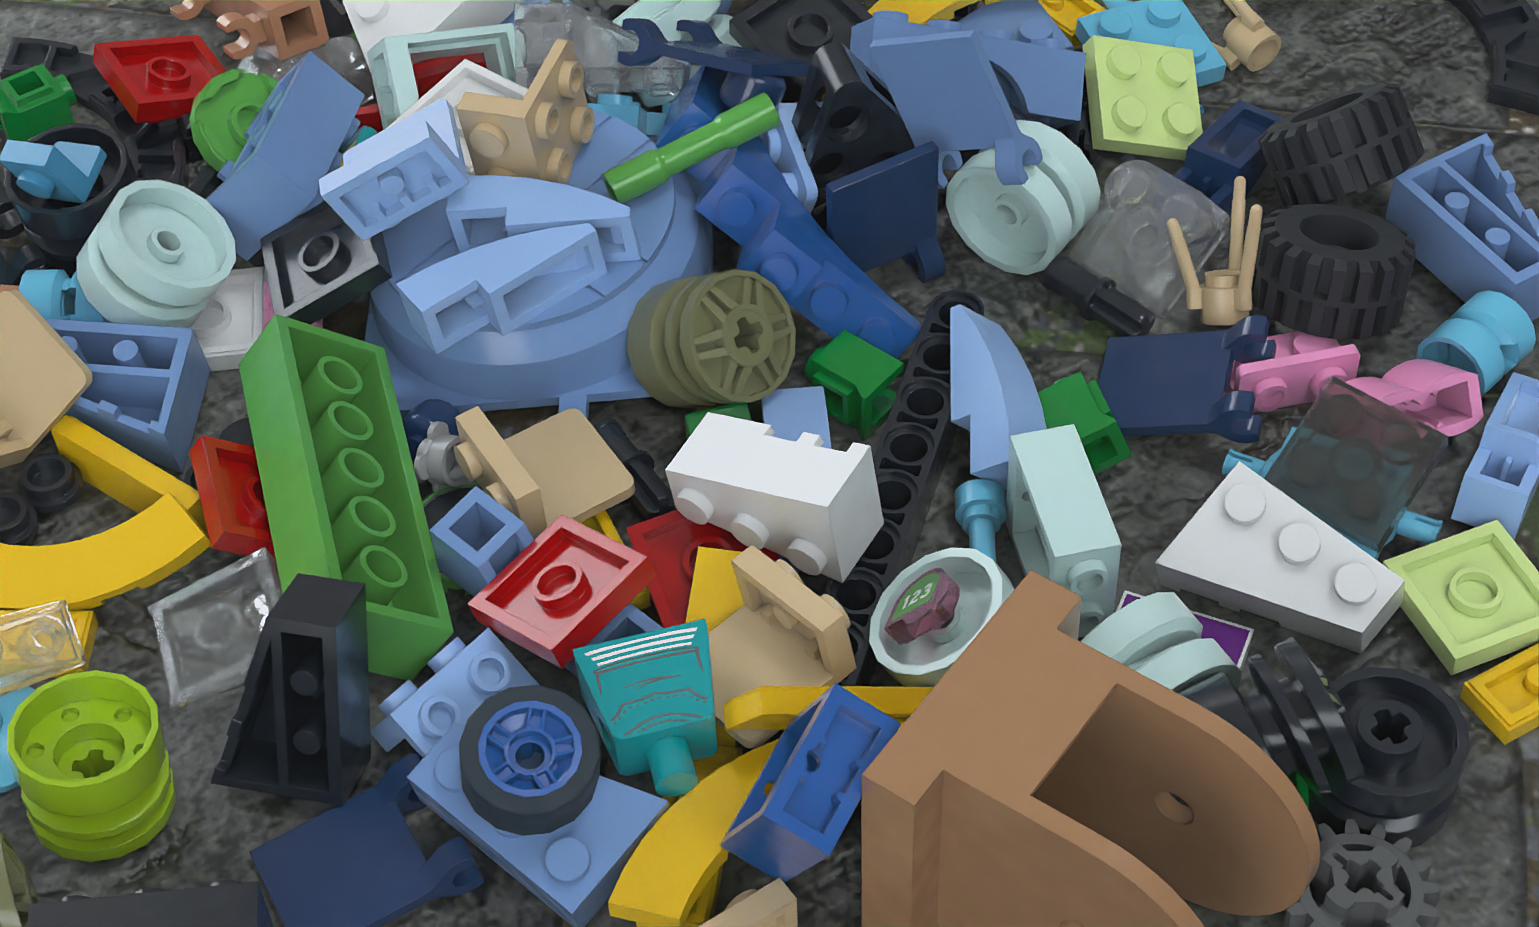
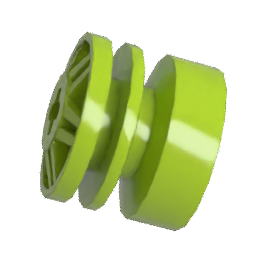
(92, 765)

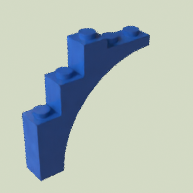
(778, 235)

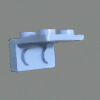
(398, 171)

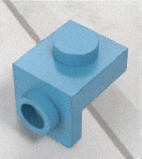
(55, 171)

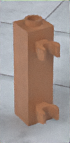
(274, 25)

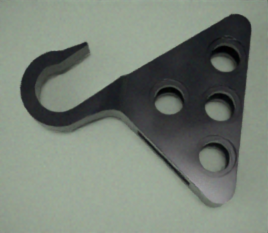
(853, 124)

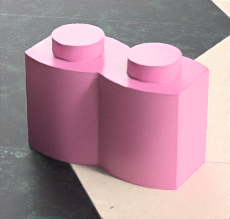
(1429, 393)

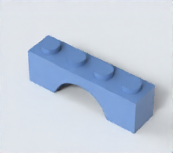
(1034, 76)
(484, 537)

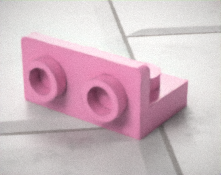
(1297, 372)

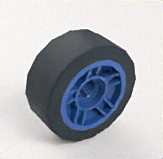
(513, 728)

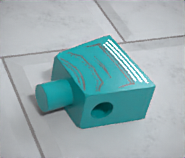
(653, 702)

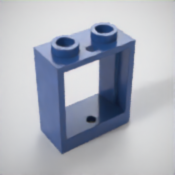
(815, 786)

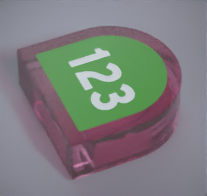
(923, 606)

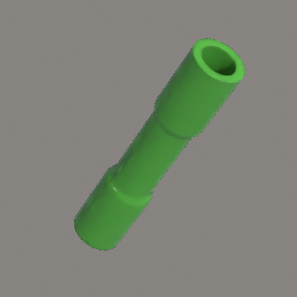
(658, 165)

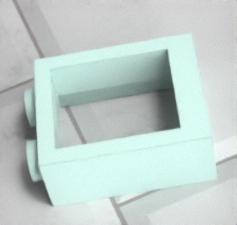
(394, 72)
(1062, 519)

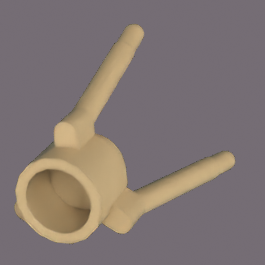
(1248, 39)
(1226, 292)

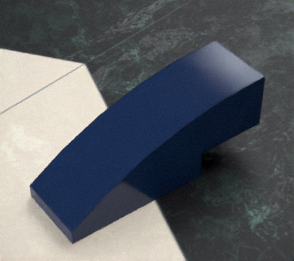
(1228, 151)

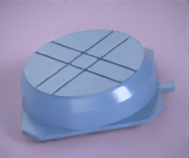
(575, 347)

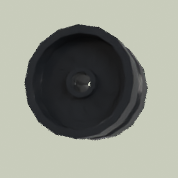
(1410, 753)

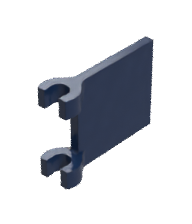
(704, 50)
(889, 212)
(1183, 381)
(362, 861)

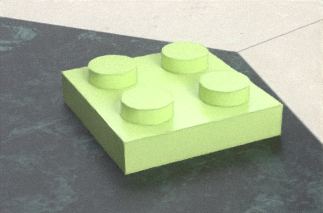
(1141, 97)
(1471, 596)

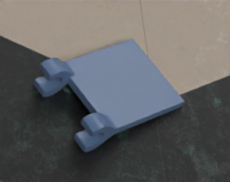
(955, 100)

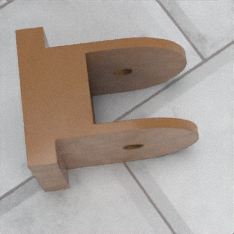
(1045, 797)

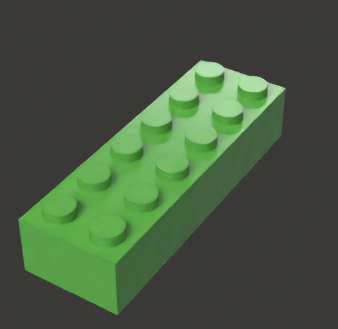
(345, 484)

